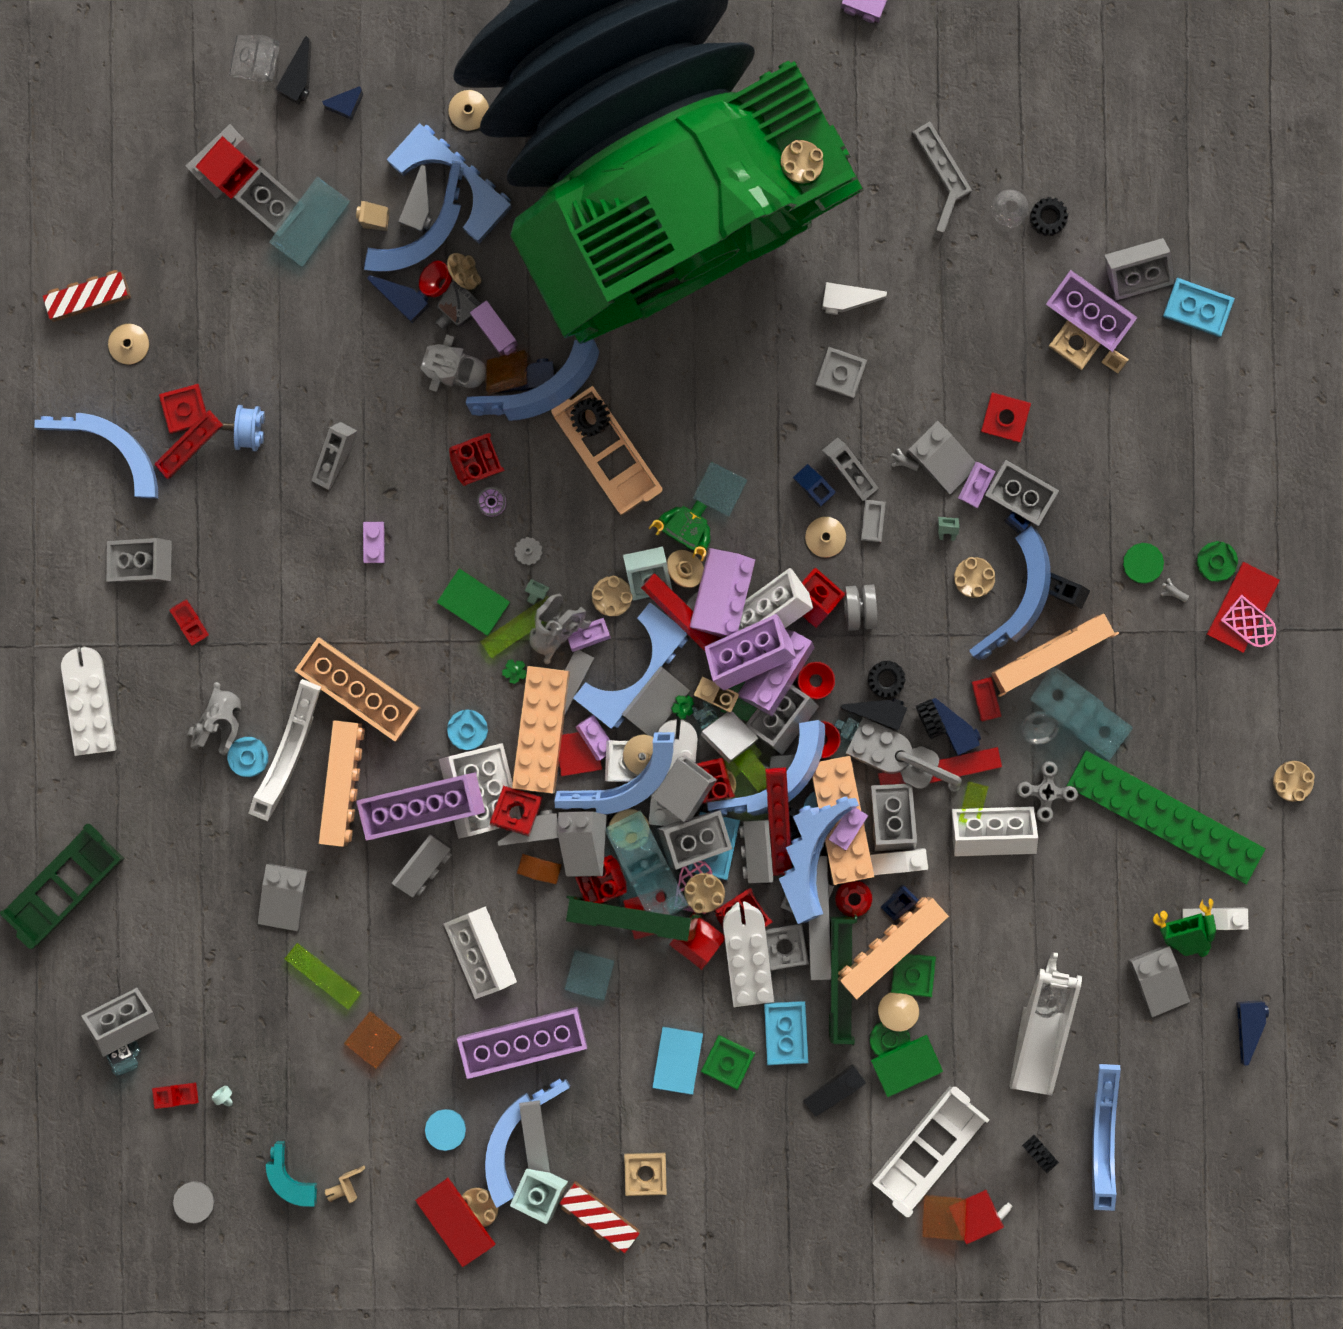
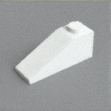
(844, 298)
(899, 861)
(1224, 917)

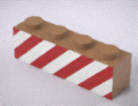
(86, 296)
(599, 1217)

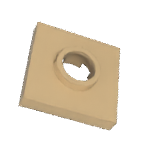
(1076, 357)
(656, 1185)

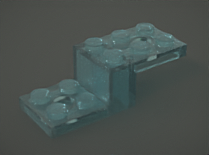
(1081, 713)
(646, 865)

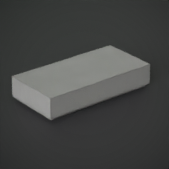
(873, 521)

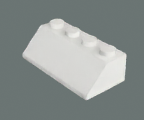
(781, 596)
(996, 832)
(480, 953)

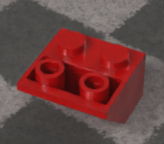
(227, 167)

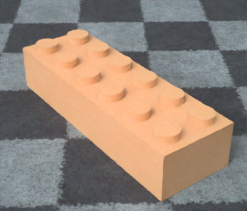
(357, 689)
(541, 729)
(831, 782)
(340, 783)
(891, 948)

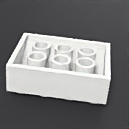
(492, 773)

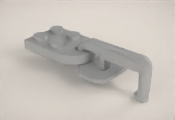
(879, 745)

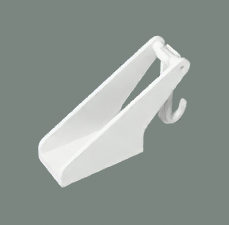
(1043, 1039)

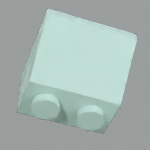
(642, 565)
(539, 1194)

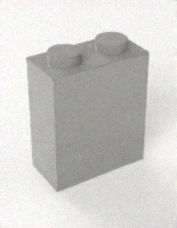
(684, 789)

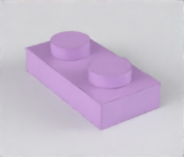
(976, 484)
(373, 542)
(592, 635)
(593, 736)
(848, 828)

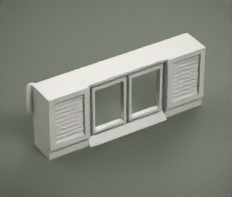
(900, 1180)

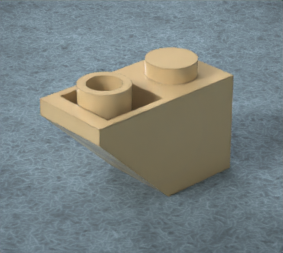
(373, 216)
(713, 694)

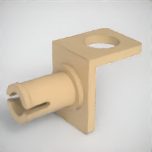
(345, 1188)

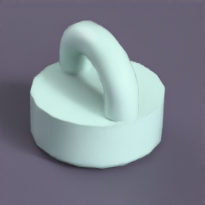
(222, 1095)

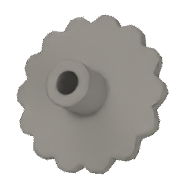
(528, 551)

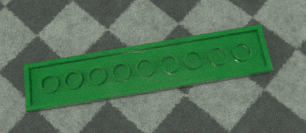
(1166, 817)

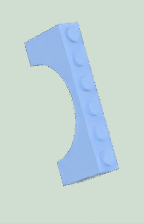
(424, 148)
(665, 638)

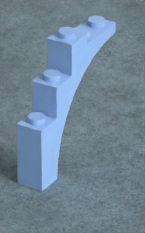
(804, 853)

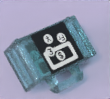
(124, 1059)

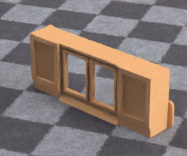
(628, 487)
(1052, 653)

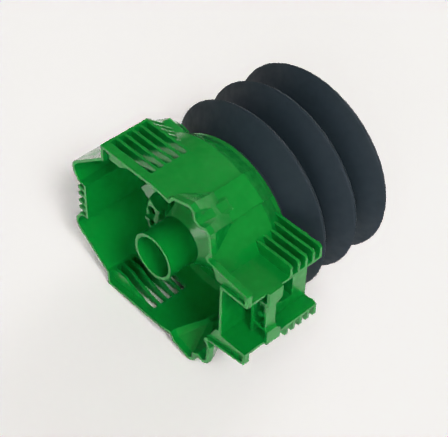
(645, 147)

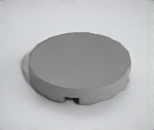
(193, 1202)

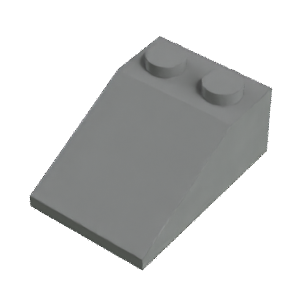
(266, 199)
(942, 457)
(139, 560)
(893, 817)
(694, 839)
(582, 842)
(282, 896)
(1159, 980)

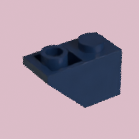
(814, 485)

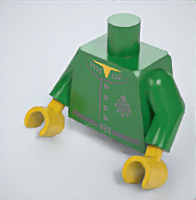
(686, 527)
(1189, 934)

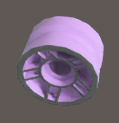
(493, 493)

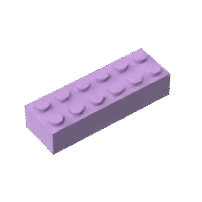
(421, 806)
(522, 1042)

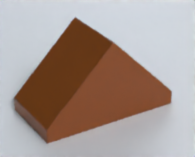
(539, 869)

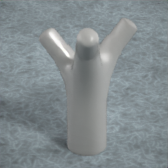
(904, 461)
(1173, 591)

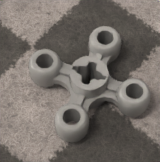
(1056, 792)

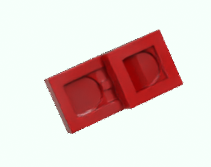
(189, 622)
(175, 1095)

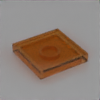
(506, 372)
(373, 1039)
(944, 1217)

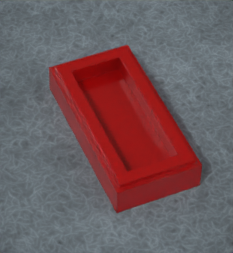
(986, 699)

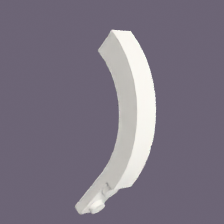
(288, 753)

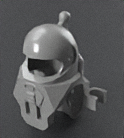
(452, 366)
(547, 641)
(217, 715)

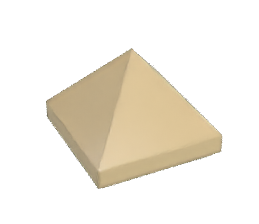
(1114, 361)

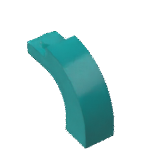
(285, 1186)

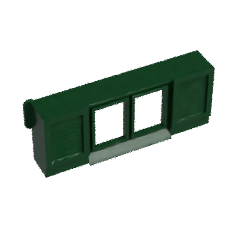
(32, 915)
(632, 919)
(841, 1000)

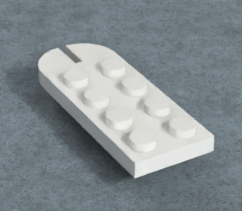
(87, 702)
(684, 746)
(747, 956)

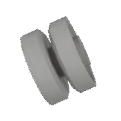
(860, 607)

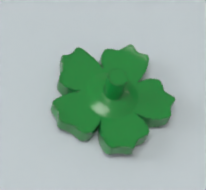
(514, 671)
(683, 707)

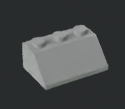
(235, 139)
(1139, 269)
(1021, 492)
(783, 727)
(756, 851)
(422, 866)
(120, 1022)

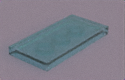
(309, 221)

